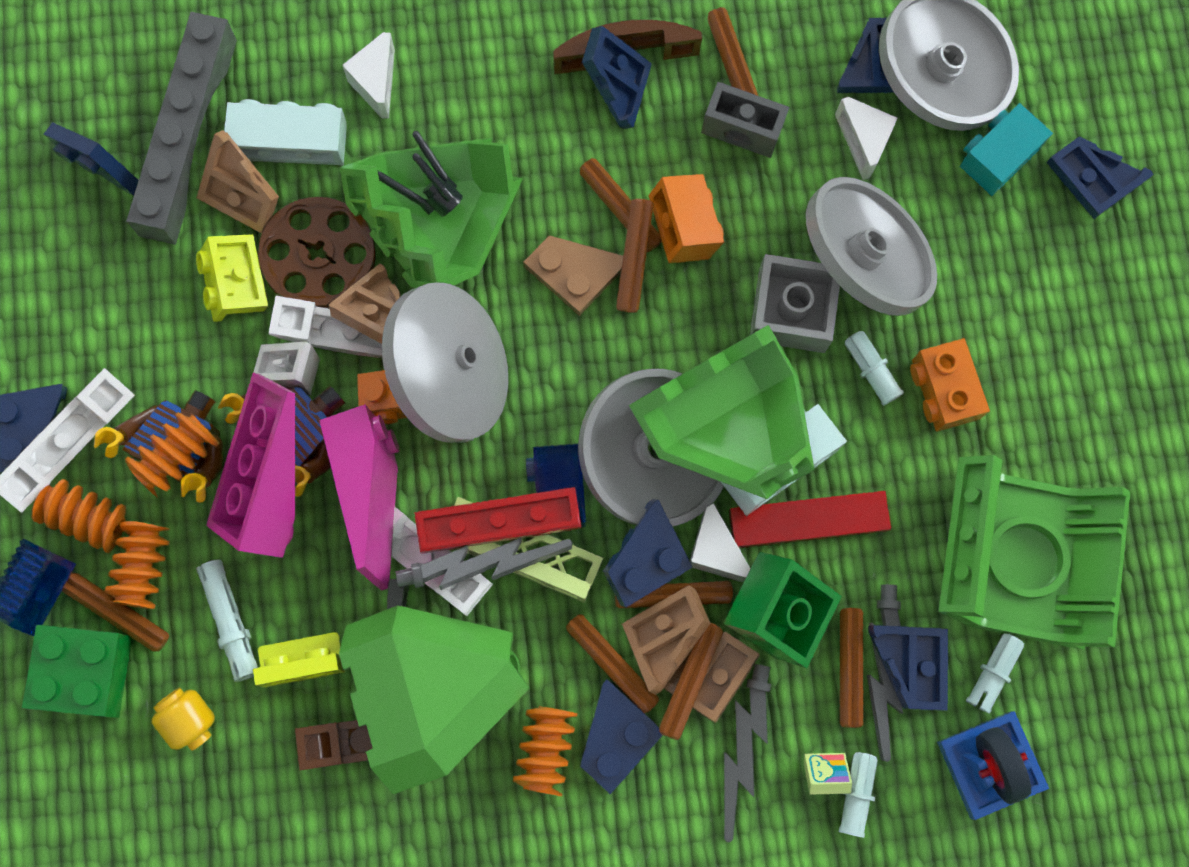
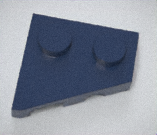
(864, 69)
(617, 73)
(647, 558)
(617, 738)

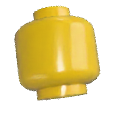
(183, 719)

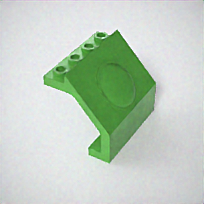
(1034, 557)

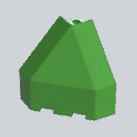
(432, 245)
(733, 418)
(427, 690)

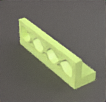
(544, 573)

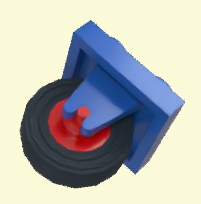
(992, 765)

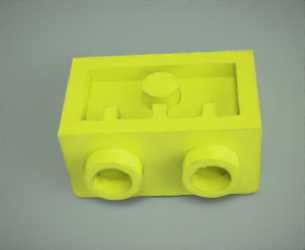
(231, 276)
(298, 660)

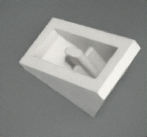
(372, 73)
(865, 132)
(289, 364)
(716, 549)

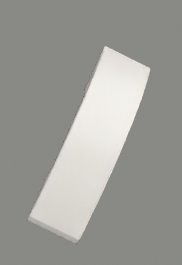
(304, 322)
(62, 439)
(406, 551)

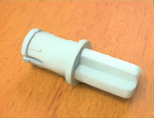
(873, 367)
(996, 672)
(858, 801)

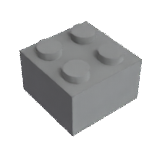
(796, 302)

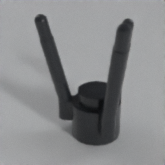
(440, 193)

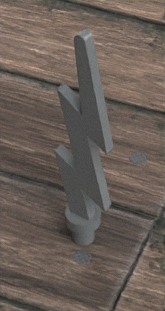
(456, 570)
(883, 691)
(745, 723)

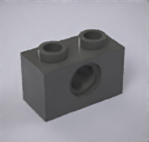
(744, 119)

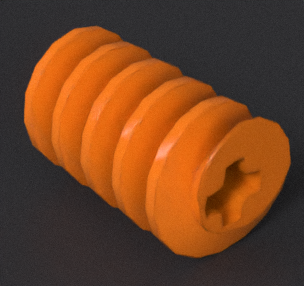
(171, 452)
(79, 516)
(136, 564)
(544, 750)

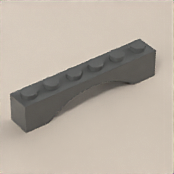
(164, 179)

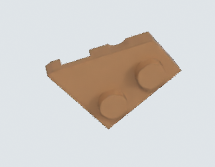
(666, 635)

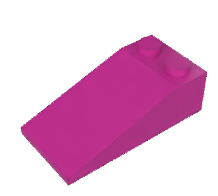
(258, 479)
(366, 486)

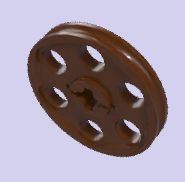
(315, 236)

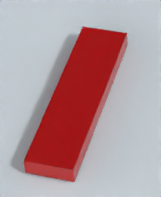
(811, 519)
(497, 520)

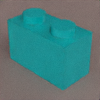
(1005, 148)

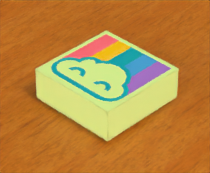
(827, 773)

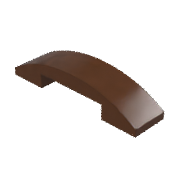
(673, 38)
(332, 744)

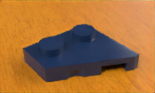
(90, 156)
(1096, 175)
(24, 417)
(915, 664)

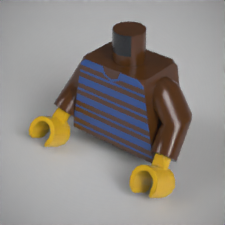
(139, 428)
(310, 447)

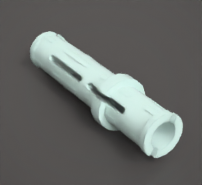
(232, 634)

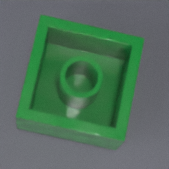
(783, 609)
(77, 671)

